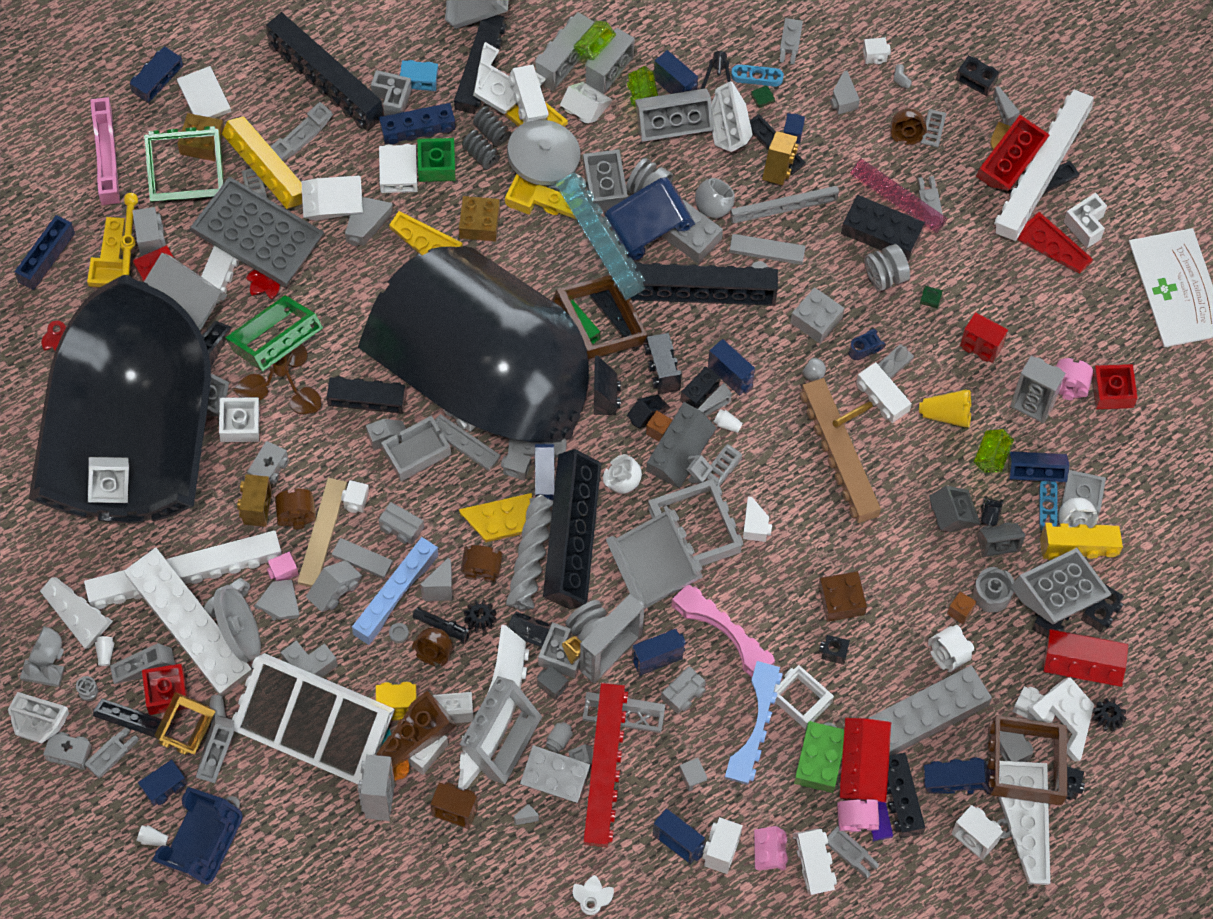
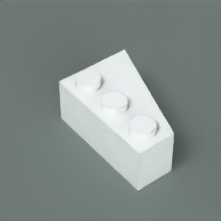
(815, 861)

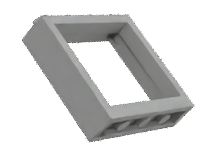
(716, 554)
(611, 638)
(515, 741)

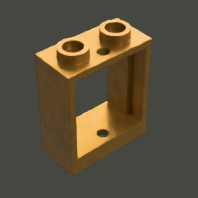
(199, 731)

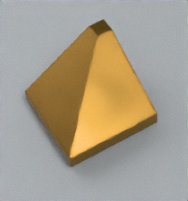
(572, 649)

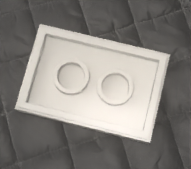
(204, 93)

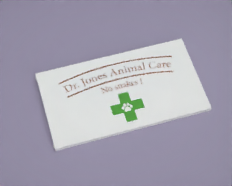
(1176, 285)

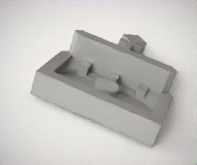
(279, 601)

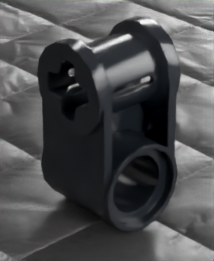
(991, 511)

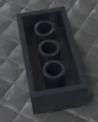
(882, 226)

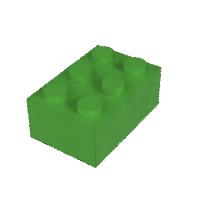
(820, 757)

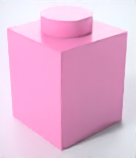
(282, 567)

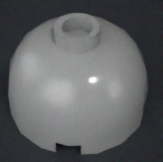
(46, 648)

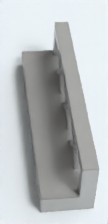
(633, 706)

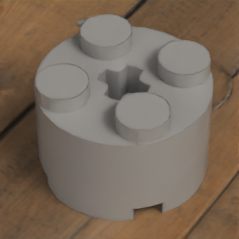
(993, 589)

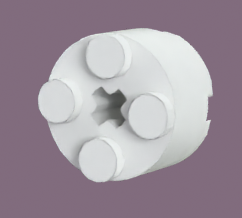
(951, 648)

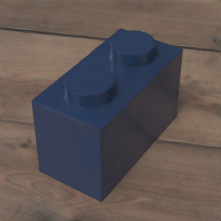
(162, 783)

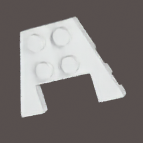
(492, 84)
(1072, 709)

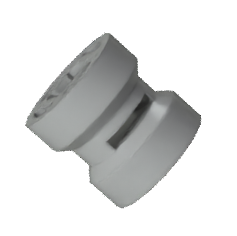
(89, 692)

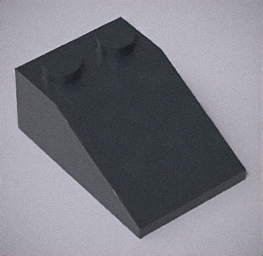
(605, 389)

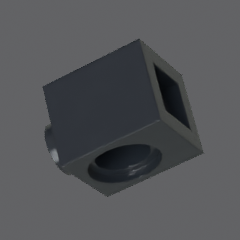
(840, 643)

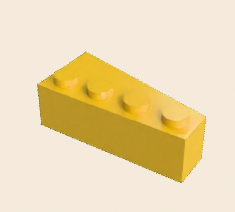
(1091, 542)

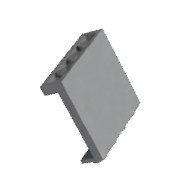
(465, 12)
(185, 287)
(655, 558)

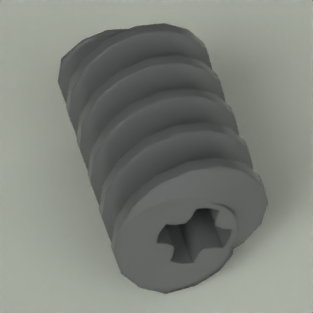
(491, 127)
(480, 150)

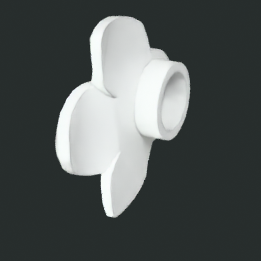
(592, 892)

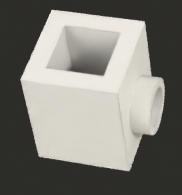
(876, 50)
(355, 496)

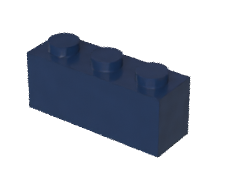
(156, 74)
(1038, 466)

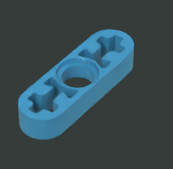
(756, 69)
(1051, 498)

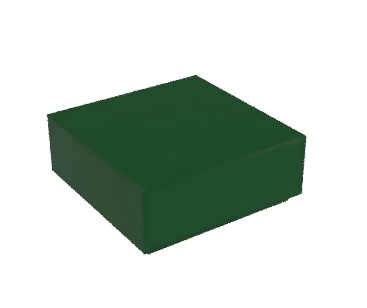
(762, 96)
(931, 297)

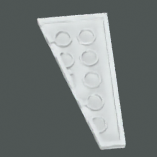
(1028, 819)

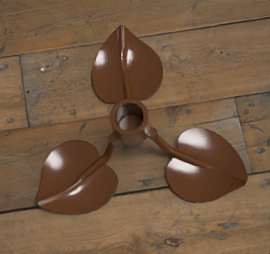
(254, 385)

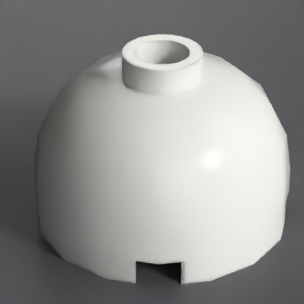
(622, 475)
(1077, 512)

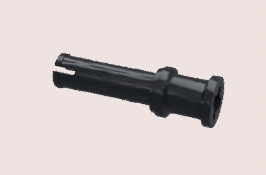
(451, 628)

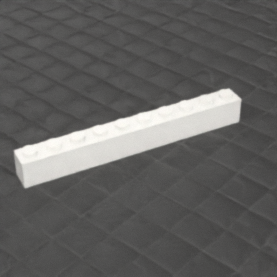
(1044, 165)
(191, 567)

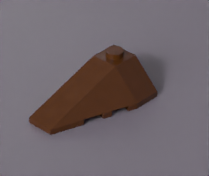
(419, 728)

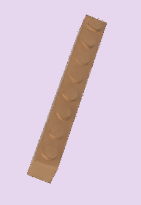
(840, 451)

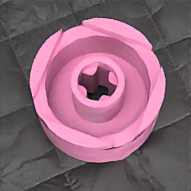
(1076, 380)
(858, 815)

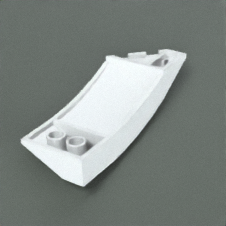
(509, 665)

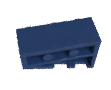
(956, 776)

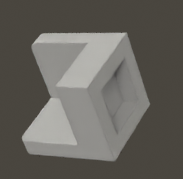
(698, 468)
(692, 773)

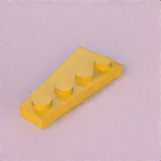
(419, 235)

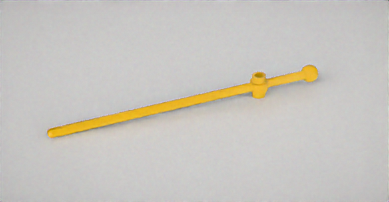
(127, 242)

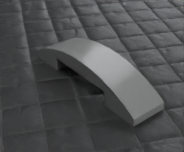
(303, 133)

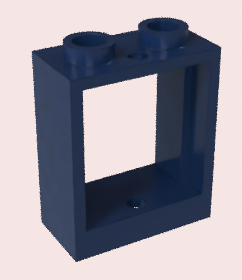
(679, 836)

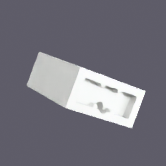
(825, 696)

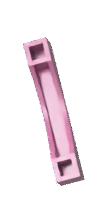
(105, 149)
(694, 606)

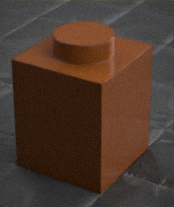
(658, 425)
(961, 607)

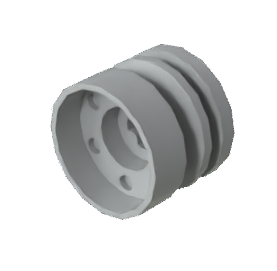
(645, 174)
(887, 267)
(586, 619)

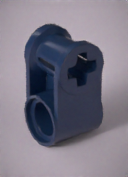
(868, 343)

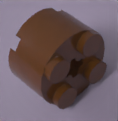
(295, 508)
(481, 562)

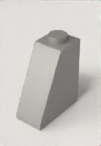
(364, 225)

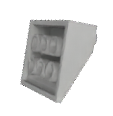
(1060, 587)

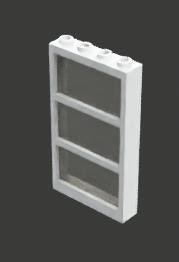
(311, 717)

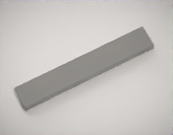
(784, 204)

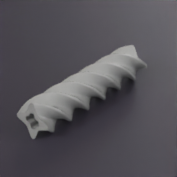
(529, 553)

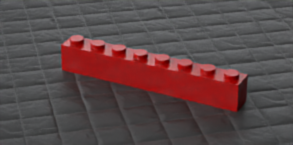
(604, 765)

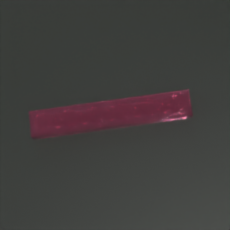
(898, 195)

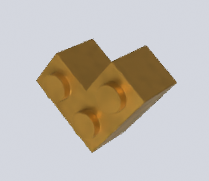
(780, 155)

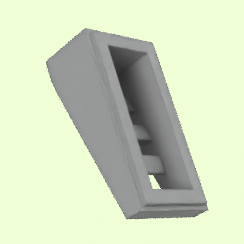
(1006, 108)
(935, 115)
(249, 172)
(717, 400)
(727, 450)

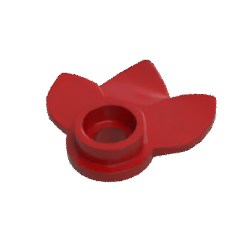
(261, 284)
(52, 338)

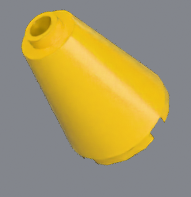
(948, 408)

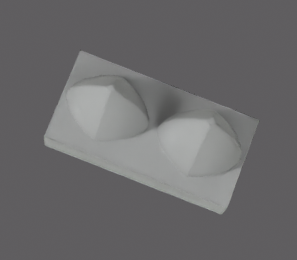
(896, 361)
(46, 675)

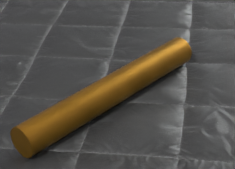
(852, 414)

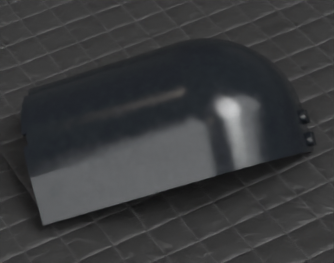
(481, 345)
(125, 386)

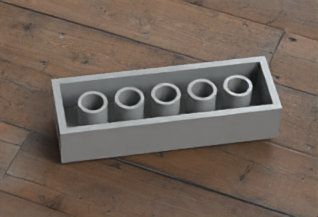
(934, 709)

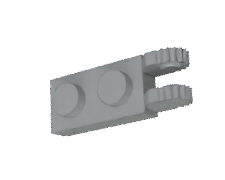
(790, 39)
(930, 195)
(110, 753)
(850, 851)

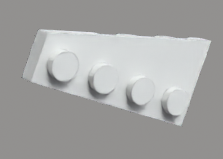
(80, 617)

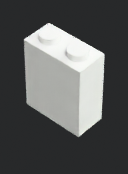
(398, 168)

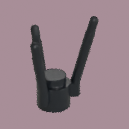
(719, 62)

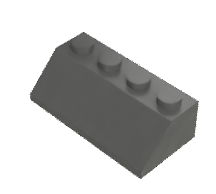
(683, 438)

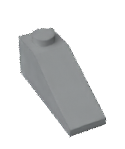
(132, 666)
(215, 748)

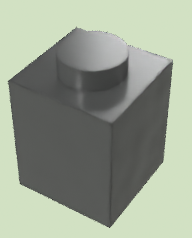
(552, 682)

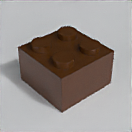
(842, 596)
(454, 805)

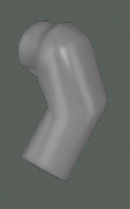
(901, 79)

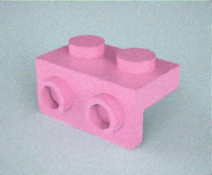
(770, 848)

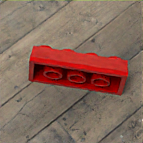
(1012, 154)
(1085, 657)
(865, 759)

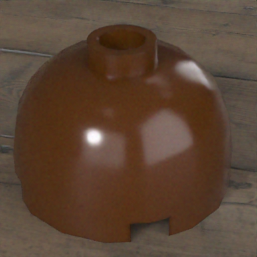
(910, 124)
(433, 646)

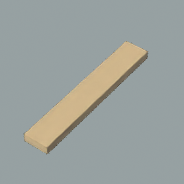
(322, 532)

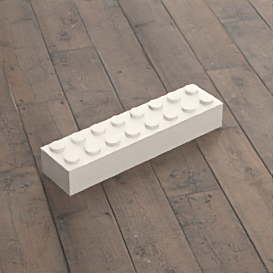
(187, 621)

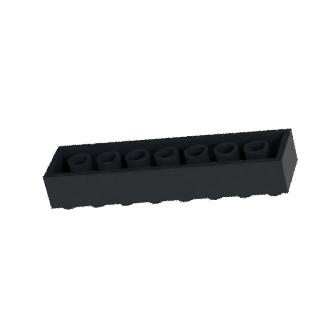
(324, 72)
(708, 284)
(572, 529)

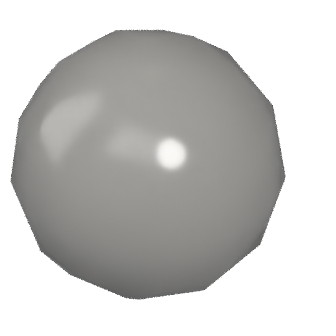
(814, 369)

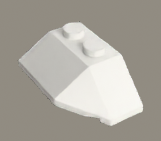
(730, 118)
(36, 718)

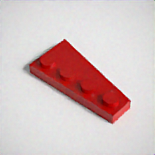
(1052, 242)

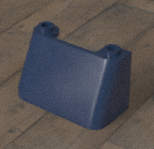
(648, 216)
(201, 837)

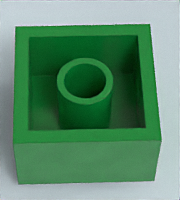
(436, 159)

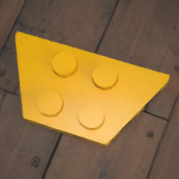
(498, 518)

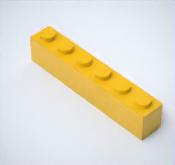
(264, 161)

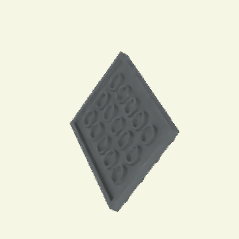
(257, 231)

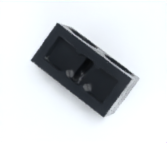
(975, 78)
(700, 388)
(1103, 609)
(529, 628)

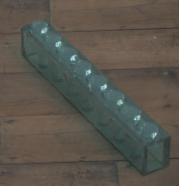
(600, 236)

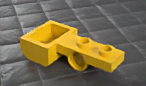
(524, 195)
(109, 265)

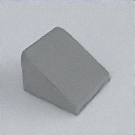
(582, 753)
(526, 815)

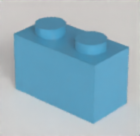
(422, 74)

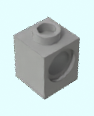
(516, 465)

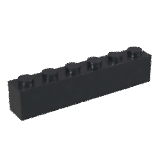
(489, 31)

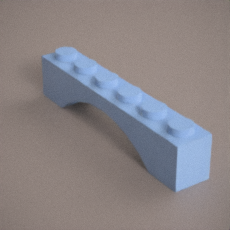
(379, 609)
(741, 763)

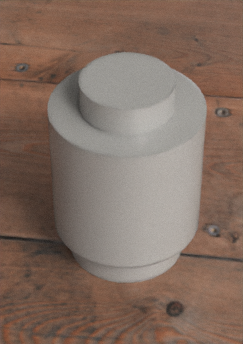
(559, 737)

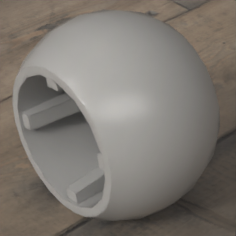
(714, 198)

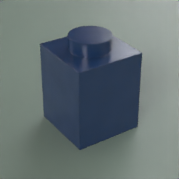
(794, 125)

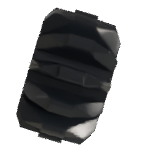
(485, 620)
(1117, 715)

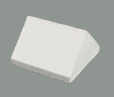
(457, 705)

